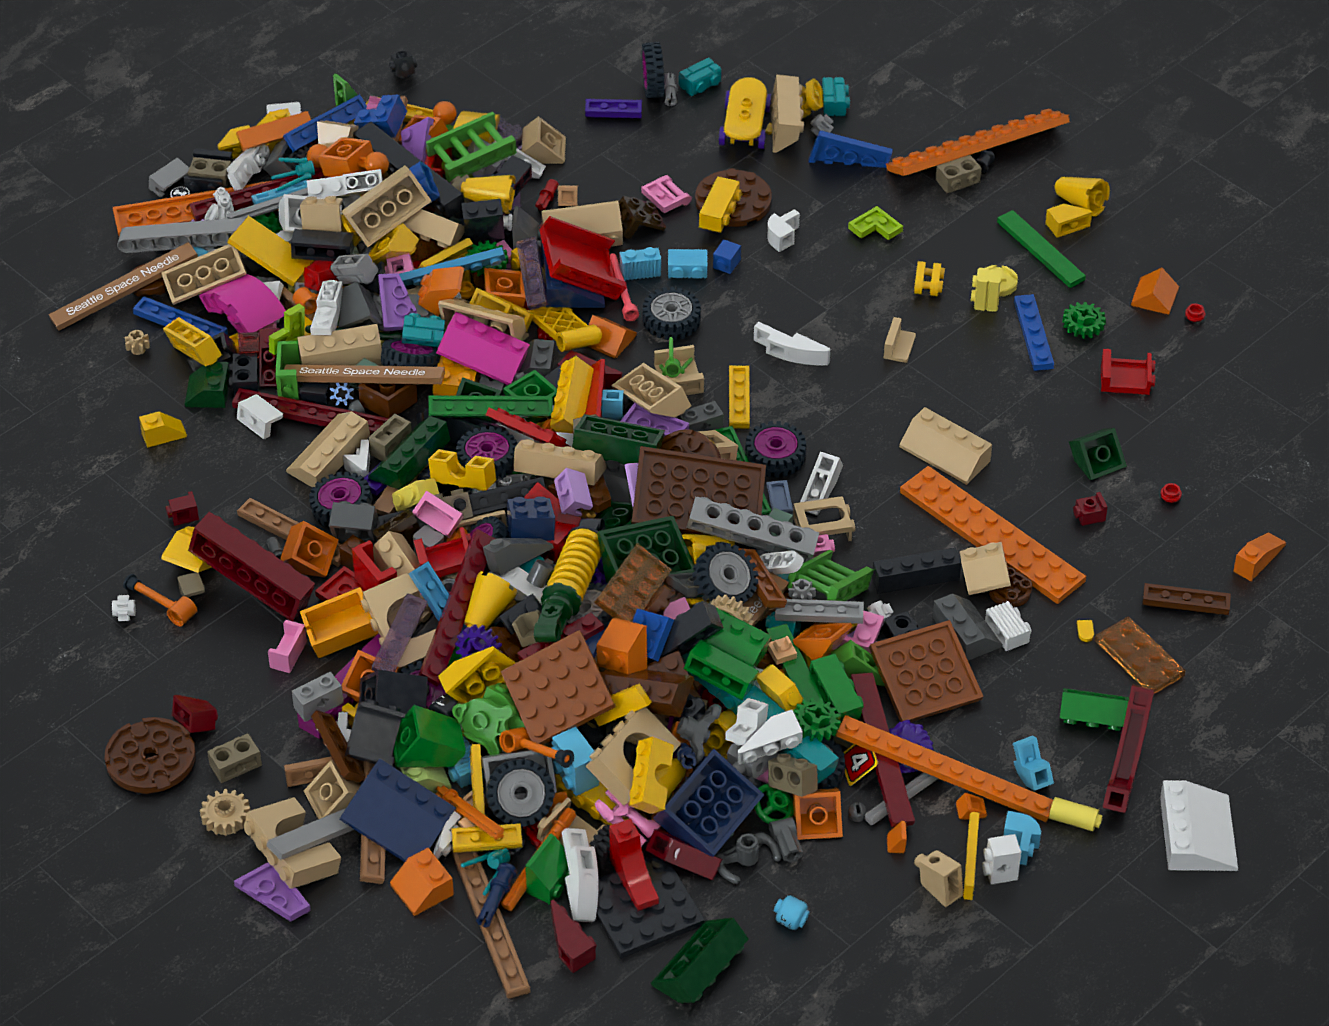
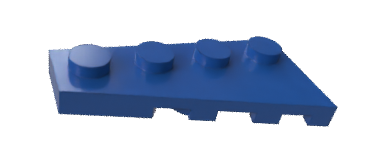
(838, 148)

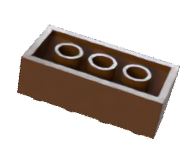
(665, 690)

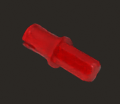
(546, 194)

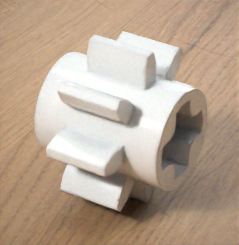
(123, 608)
(880, 609)

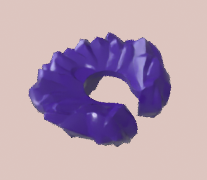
(912, 733)

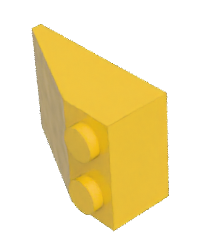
(471, 675)

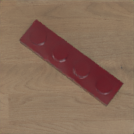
(588, 625)

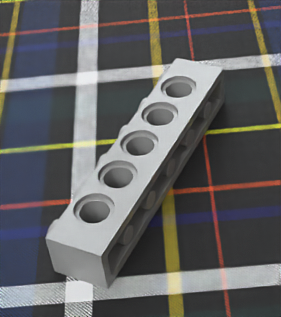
(744, 535)

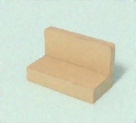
(898, 342)

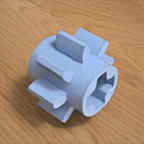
(347, 395)

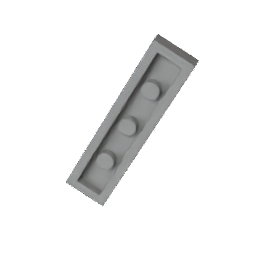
(821, 611)

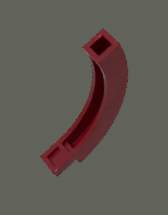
(1129, 749)

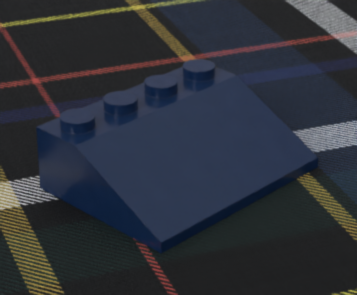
(566, 295)
(709, 804)
(396, 812)

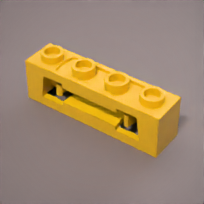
(189, 341)

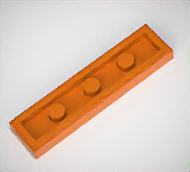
(270, 131)

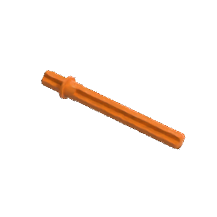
(470, 812)
(519, 885)

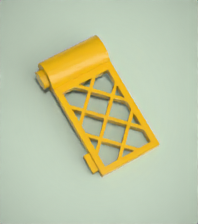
(567, 337)

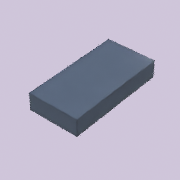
(779, 496)

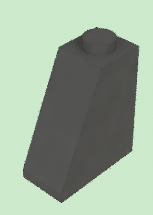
(358, 308)

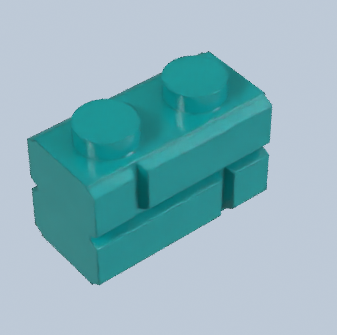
(700, 77)
(835, 97)
(423, 330)

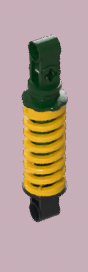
(569, 580)

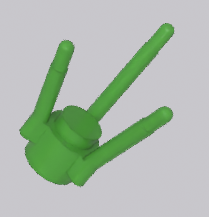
(673, 365)

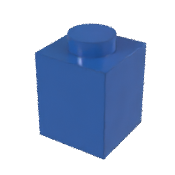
(727, 256)

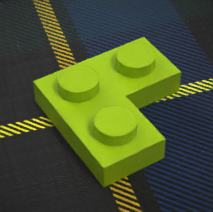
(876, 220)
(293, 327)

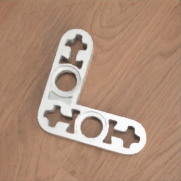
(782, 562)

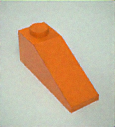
(1257, 555)

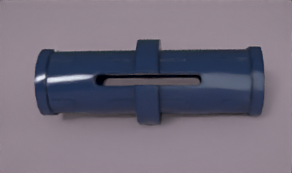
(685, 756)

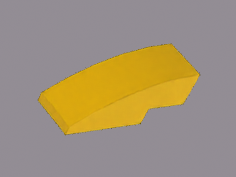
(494, 302)

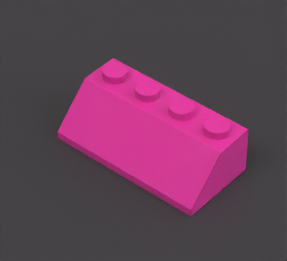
(483, 348)

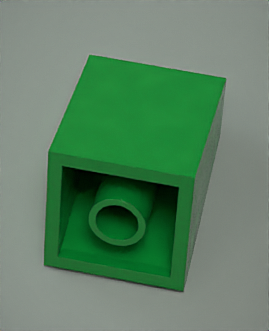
(428, 740)

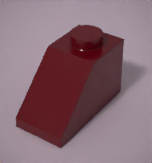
(194, 713)

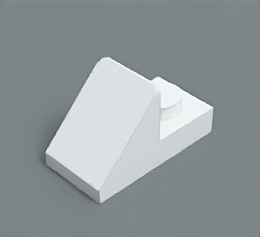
(360, 462)

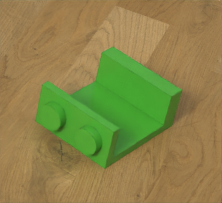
(287, 379)

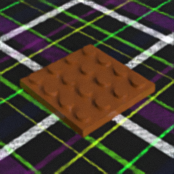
(925, 672)
(558, 688)

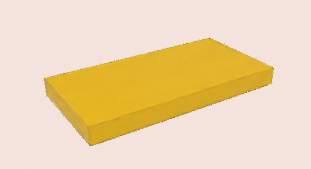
(268, 250)

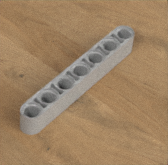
(174, 235)

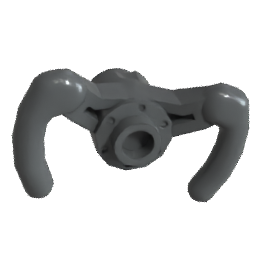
(697, 730)
(746, 853)

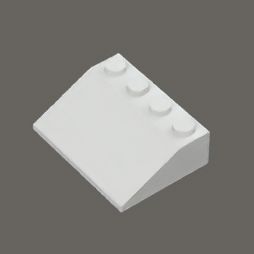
(1197, 828)

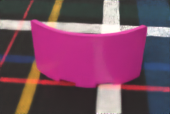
(246, 302)

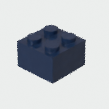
(531, 518)

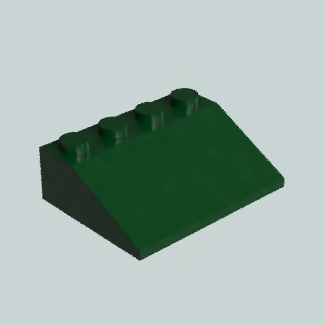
(657, 536)

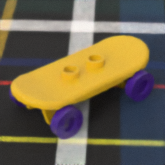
(745, 112)

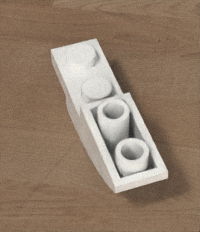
(246, 165)
(345, 185)
(327, 308)
(792, 349)
(583, 877)

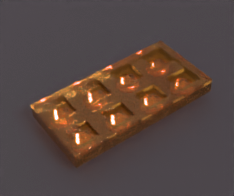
(632, 584)
(1140, 655)

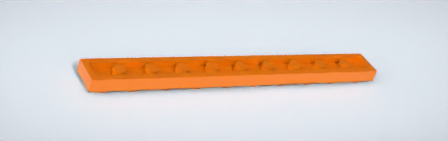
(945, 768)

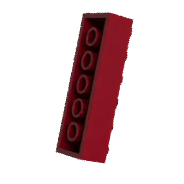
(251, 566)

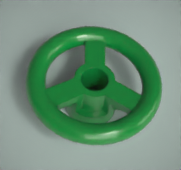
(777, 801)

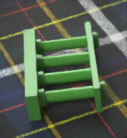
(477, 160)
(831, 578)

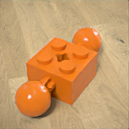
(443, 114)
(347, 157)

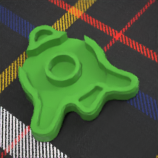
(484, 721)

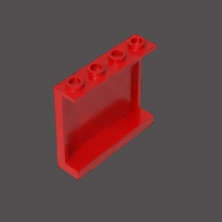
(580, 258)

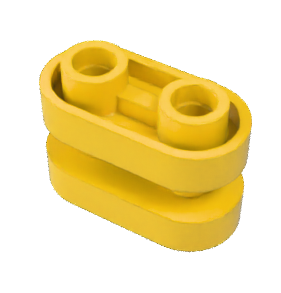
(812, 97)
(935, 285)

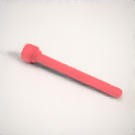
(629, 310)

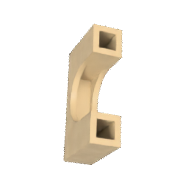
(382, 601)
(610, 763)
(302, 867)

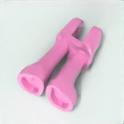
(615, 816)

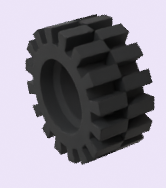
(602, 847)

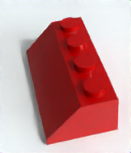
(594, 402)

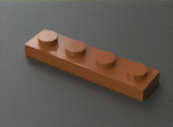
(766, 588)

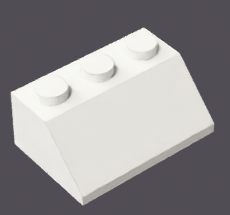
(290, 212)

